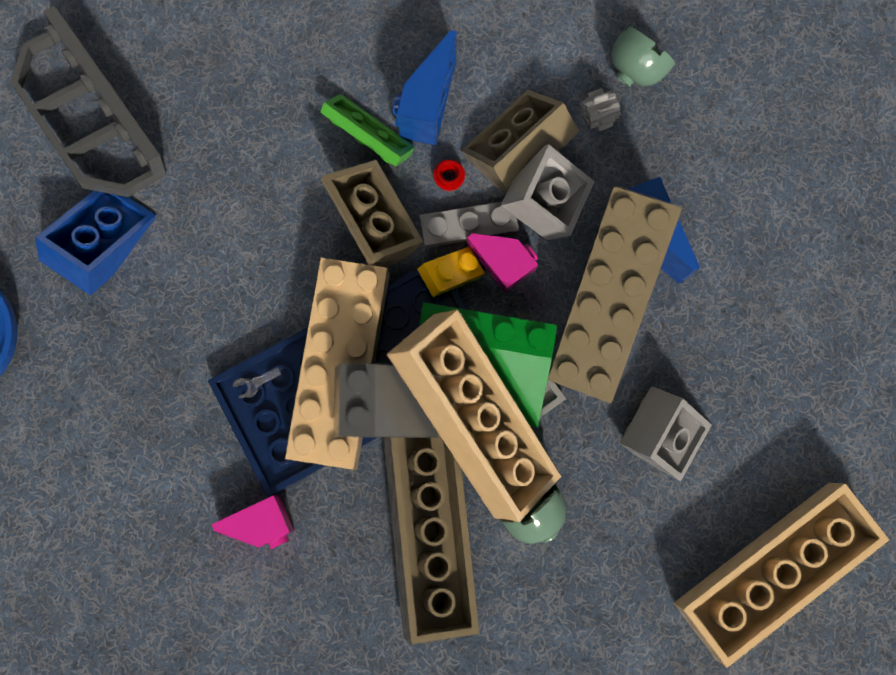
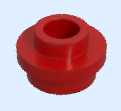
(445, 166)

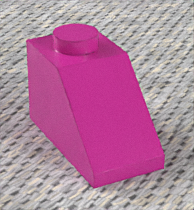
(504, 258)
(258, 524)

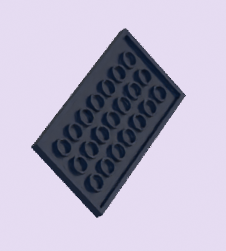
(265, 419)

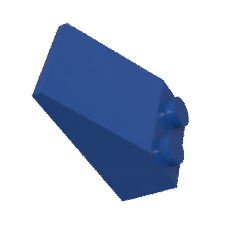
(425, 94)
(93, 239)
(680, 258)

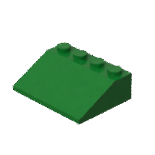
(516, 349)

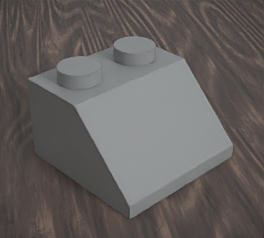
(548, 194)
(666, 432)

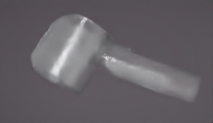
(254, 383)

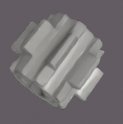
(600, 109)

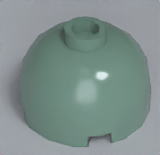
(639, 59)
(542, 521)

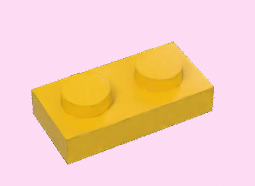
(450, 271)

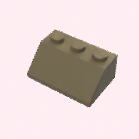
(518, 136)
(373, 213)

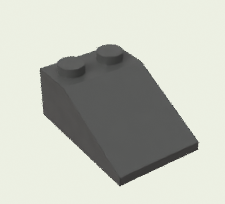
(376, 403)

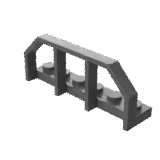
(109, 103)

